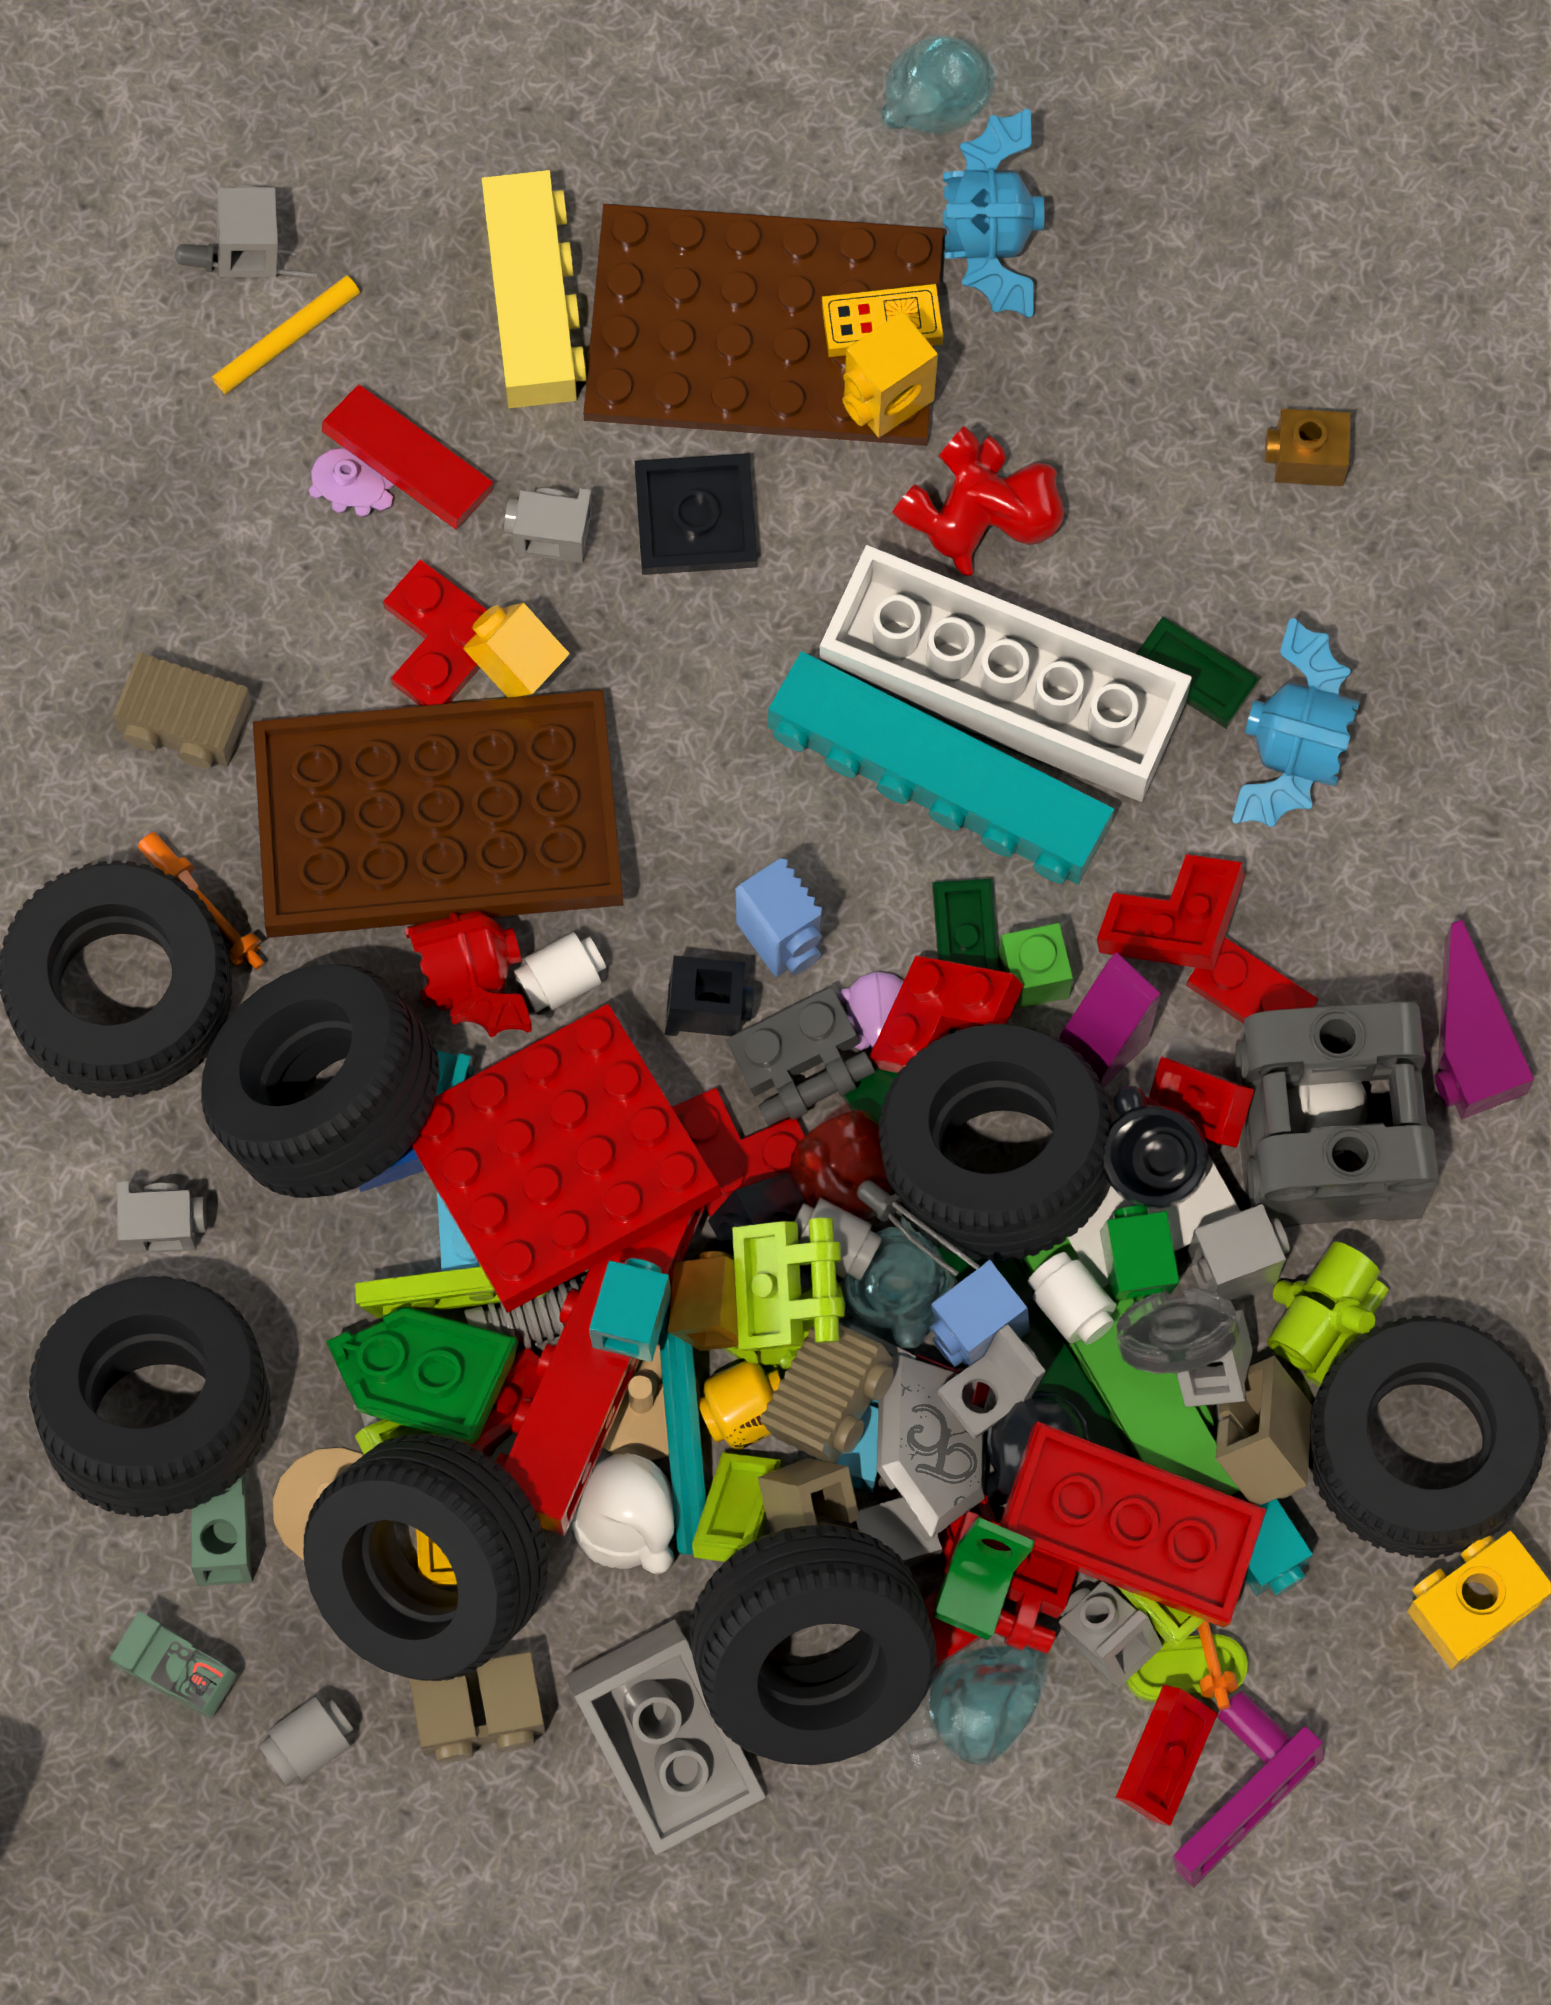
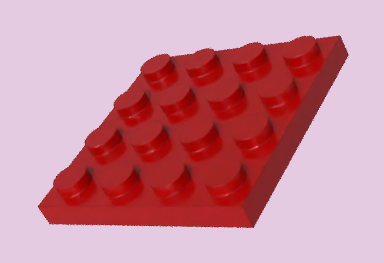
(561, 1158)

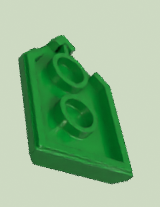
(425, 1371)

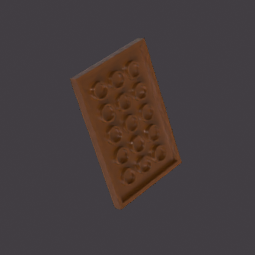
(725, 323)
(436, 813)

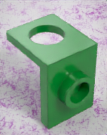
(980, 1578)

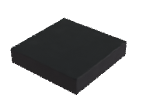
(695, 514)

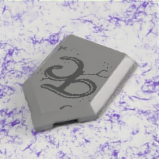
(927, 1448)

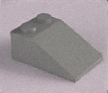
(662, 1739)

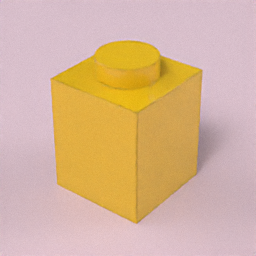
(515, 649)

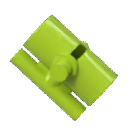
(1327, 1310)

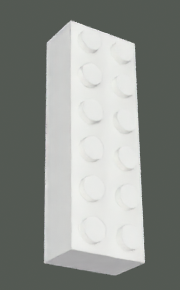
(1005, 673)

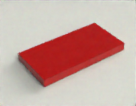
(1132, 1524)

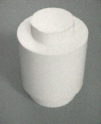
(560, 972)
(1072, 1299)

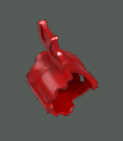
(468, 970)

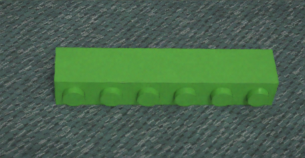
(1145, 1404)

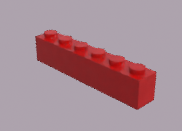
(580, 1390)

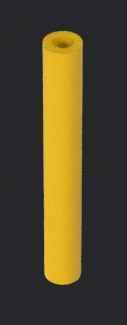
(285, 334)

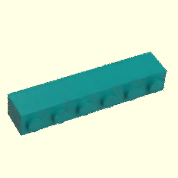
(939, 768)

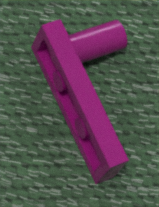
(1287, 1765)

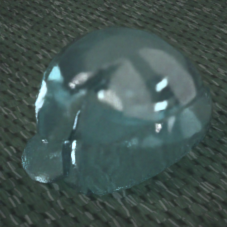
(935, 86)
(899, 1287)
(984, 1703)

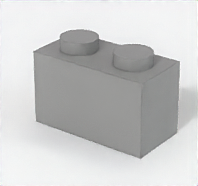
(1238, 1254)

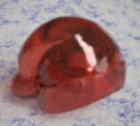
(839, 1158)

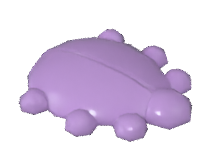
(349, 483)
(869, 1004)

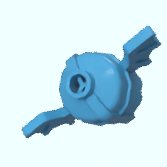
(993, 214)
(1298, 730)

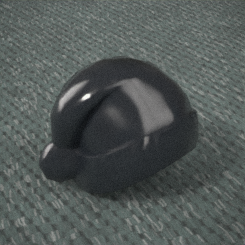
(1174, 1148)
(1010, 1435)

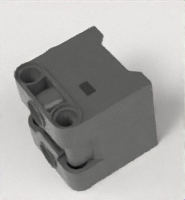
(1326, 1046)

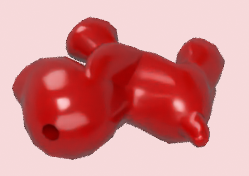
(1019, 505)

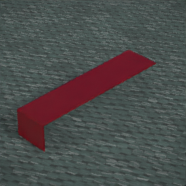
(981, 1389)

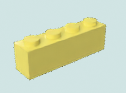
(530, 289)

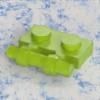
(770, 1284)

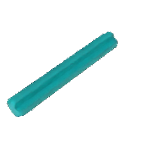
(682, 1436)

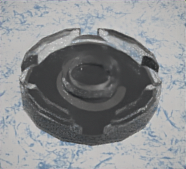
(1177, 1332)

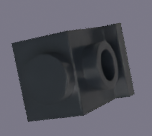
(703, 979)

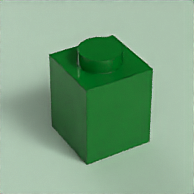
(1138, 1253)

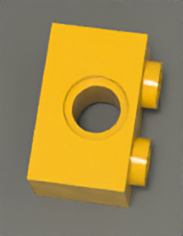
(889, 375)
(1460, 1630)

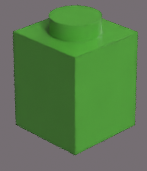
(1039, 963)

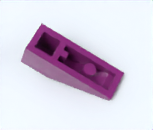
(1113, 1019)
(1477, 1047)

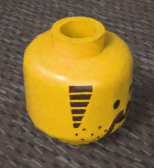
(735, 1403)

